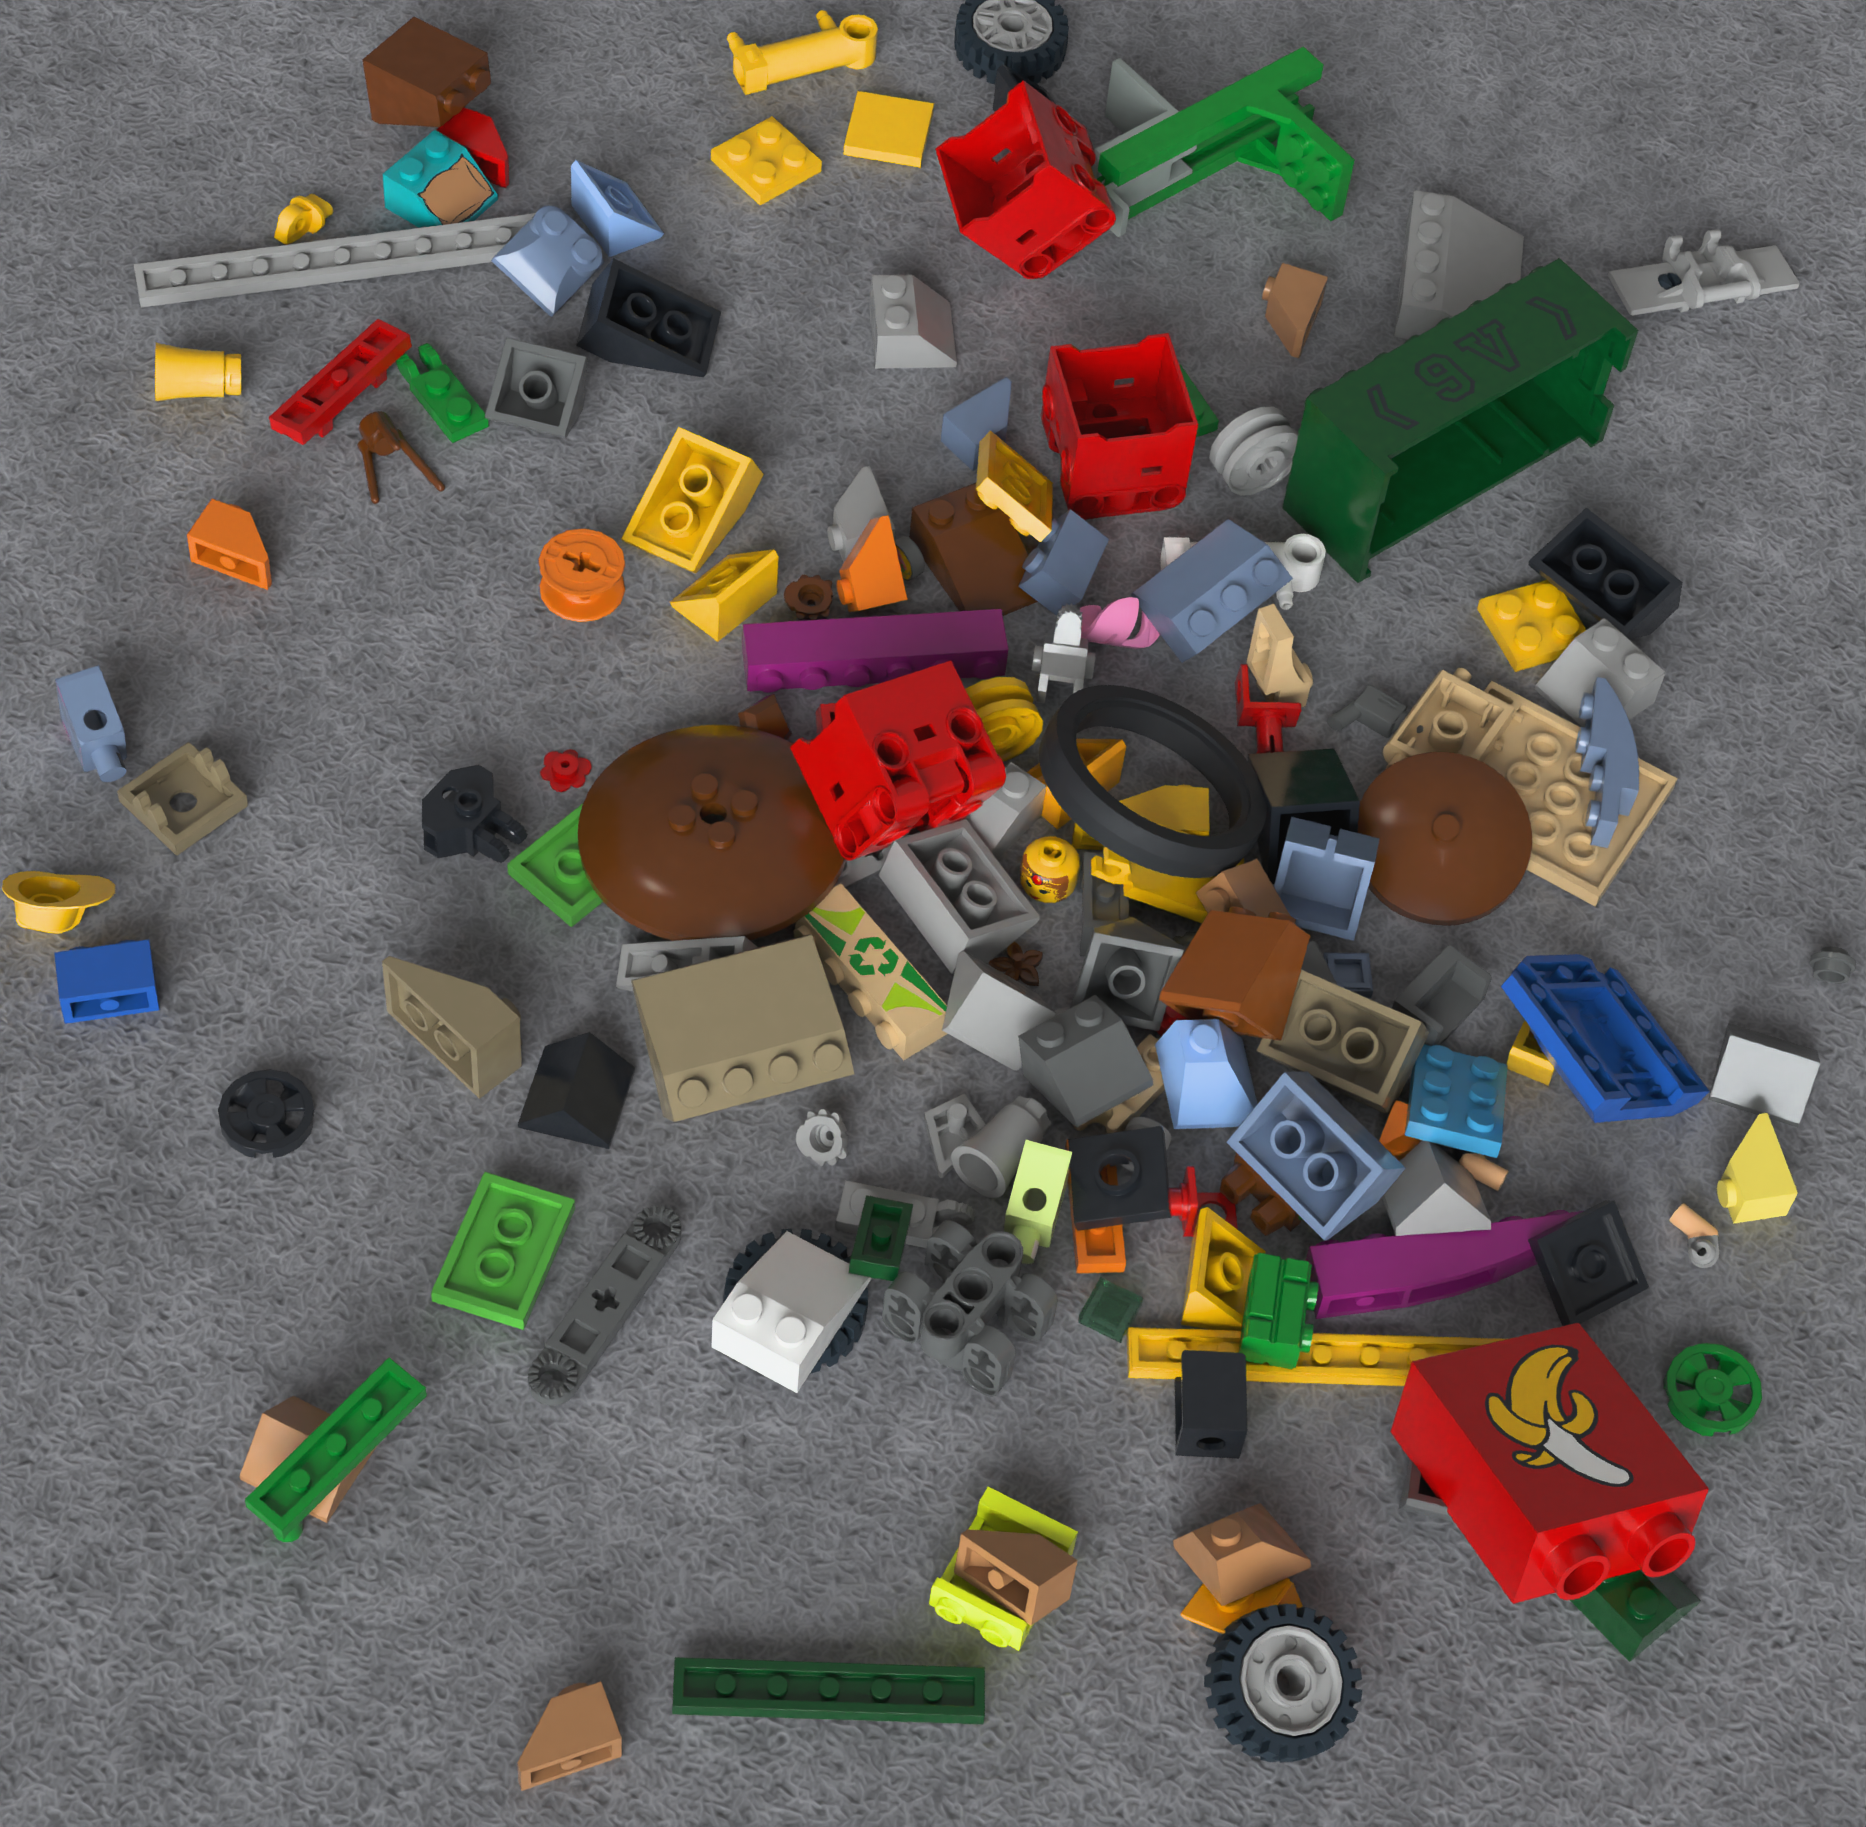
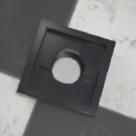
(1140, 1198)

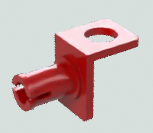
(1265, 716)
(1187, 1203)

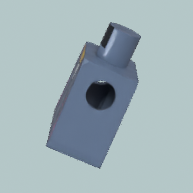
(92, 723)

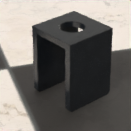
(1211, 1404)

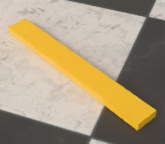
(1331, 1358)

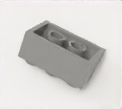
(957, 893)

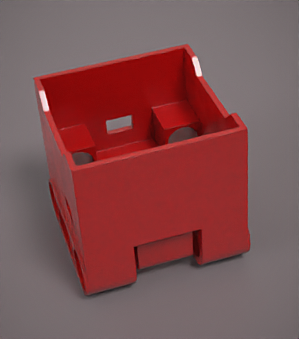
(1037, 199)
(1119, 443)
(900, 760)

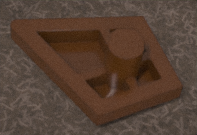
(766, 716)

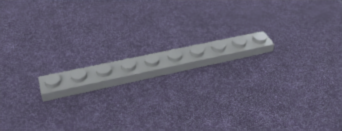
(324, 261)

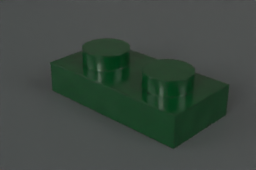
(881, 1238)

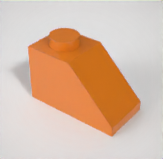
(230, 543)
(872, 569)

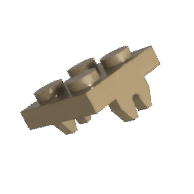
(183, 772)

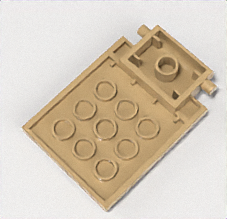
(1540, 761)

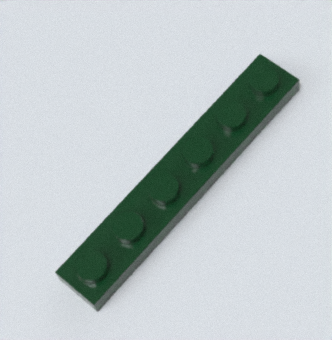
(829, 1690)

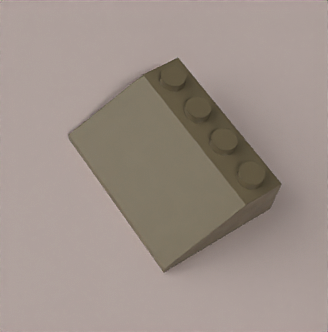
(741, 1028)

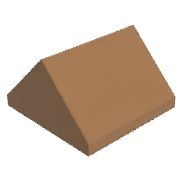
(278, 1435)

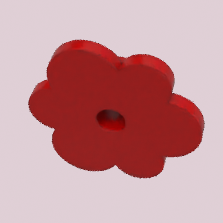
(565, 770)

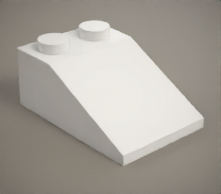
(787, 1310)

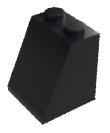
(1306, 787)

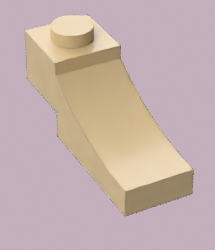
(1274, 661)

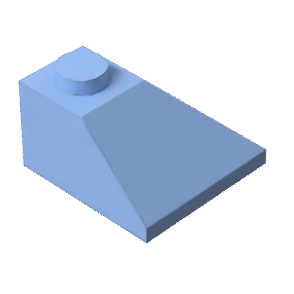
(1205, 1075)

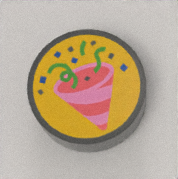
(910, 558)

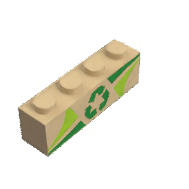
(874, 974)

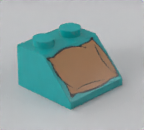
(437, 184)

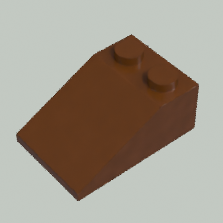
(971, 551)

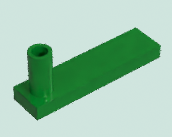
(334, 1449)

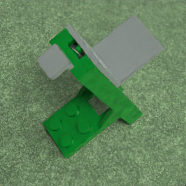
(1176, 149)

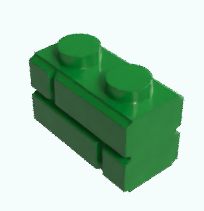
(1276, 1311)

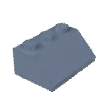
(1210, 588)
(1315, 1154)

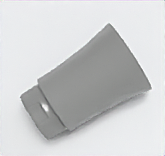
(994, 1153)

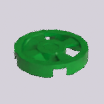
(1711, 1389)

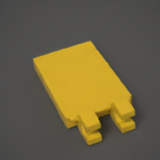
(1152, 887)

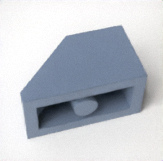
(973, 419)

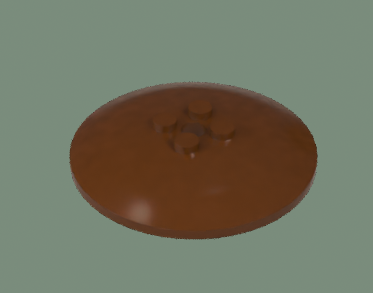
(698, 879)

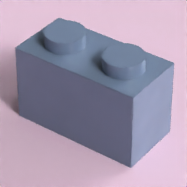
(1063, 562)

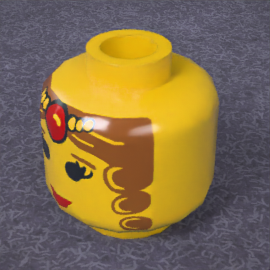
(1049, 869)

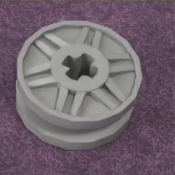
(1254, 450)

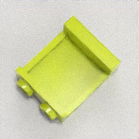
(961, 1602)

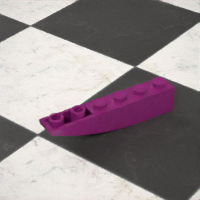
(1420, 1268)

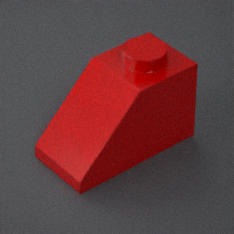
(482, 141)

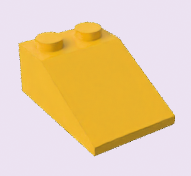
(692, 500)

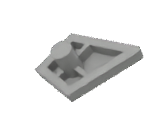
(950, 1127)

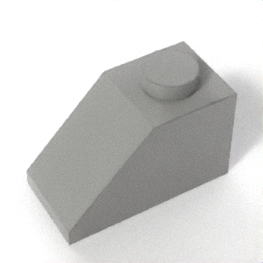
(854, 510)

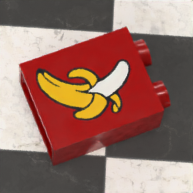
(1549, 1463)

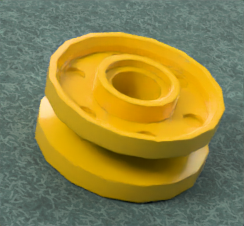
(1007, 714)

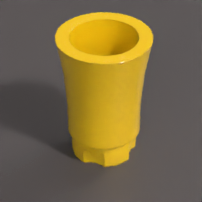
(195, 373)

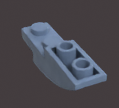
(1610, 757)

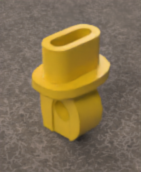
(302, 216)

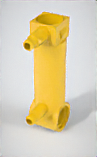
(848, 45)

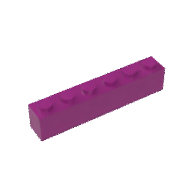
(871, 649)

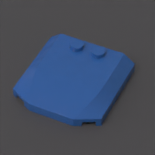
(1602, 1039)

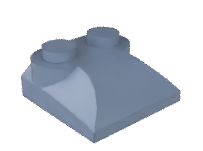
(550, 258)

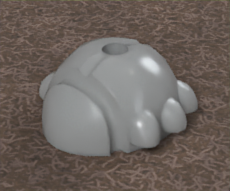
(815, 1137)

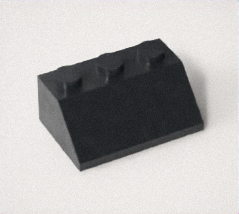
(1609, 576)

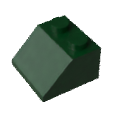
(1636, 1609)

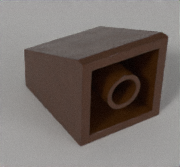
(423, 76)

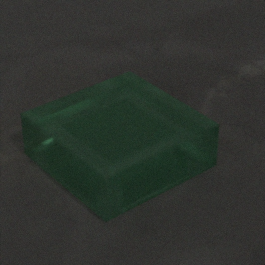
(1110, 1310)

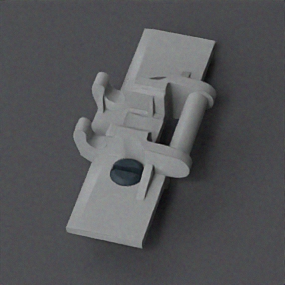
(1702, 276)

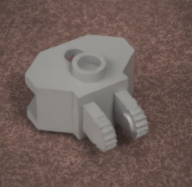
(1064, 653)

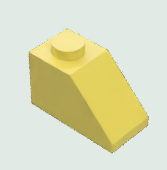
(1757, 1177)

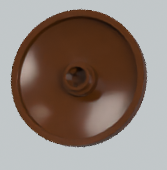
(1447, 838)

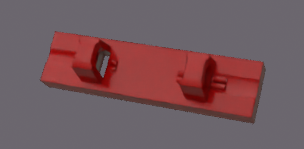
(340, 382)

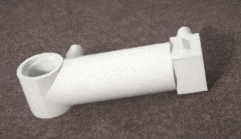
(1300, 555)

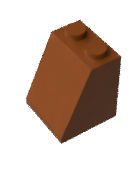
(1240, 972)

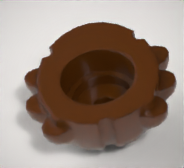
(809, 591)

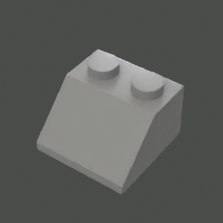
(910, 324)
(1604, 654)

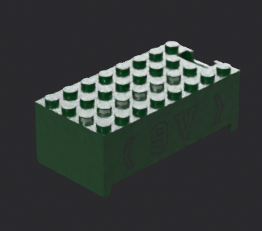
(1455, 413)

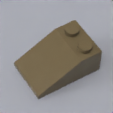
(456, 1022)
(1348, 1042)

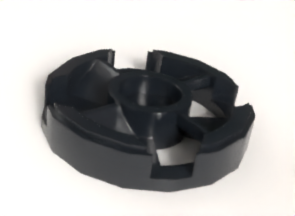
(265, 1114)

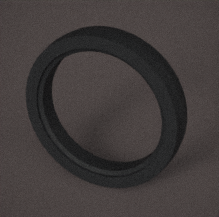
(1122, 828)

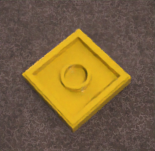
(888, 129)

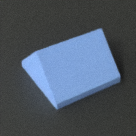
(611, 210)

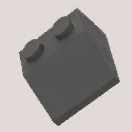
(1084, 1061)

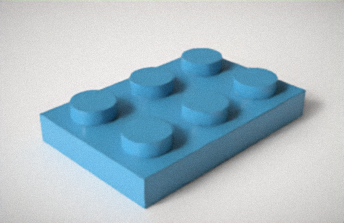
(1457, 1100)

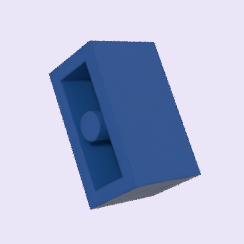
(106, 981)

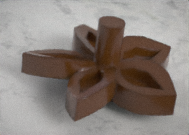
(1019, 965)

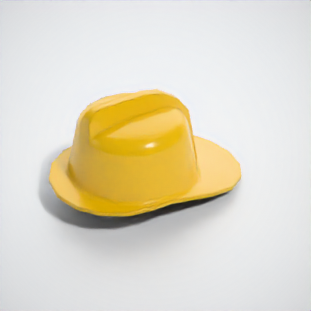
(53, 900)

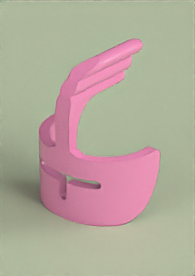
(1116, 623)

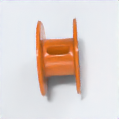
(582, 575)

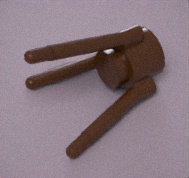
(383, 439)

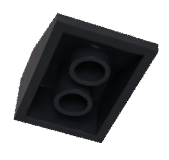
(647, 323)

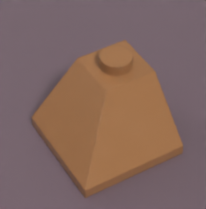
(1241, 1554)

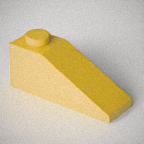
(1174, 806)

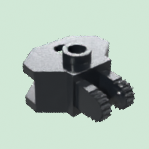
(467, 817)

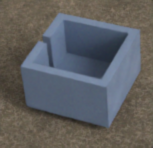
(1325, 877)

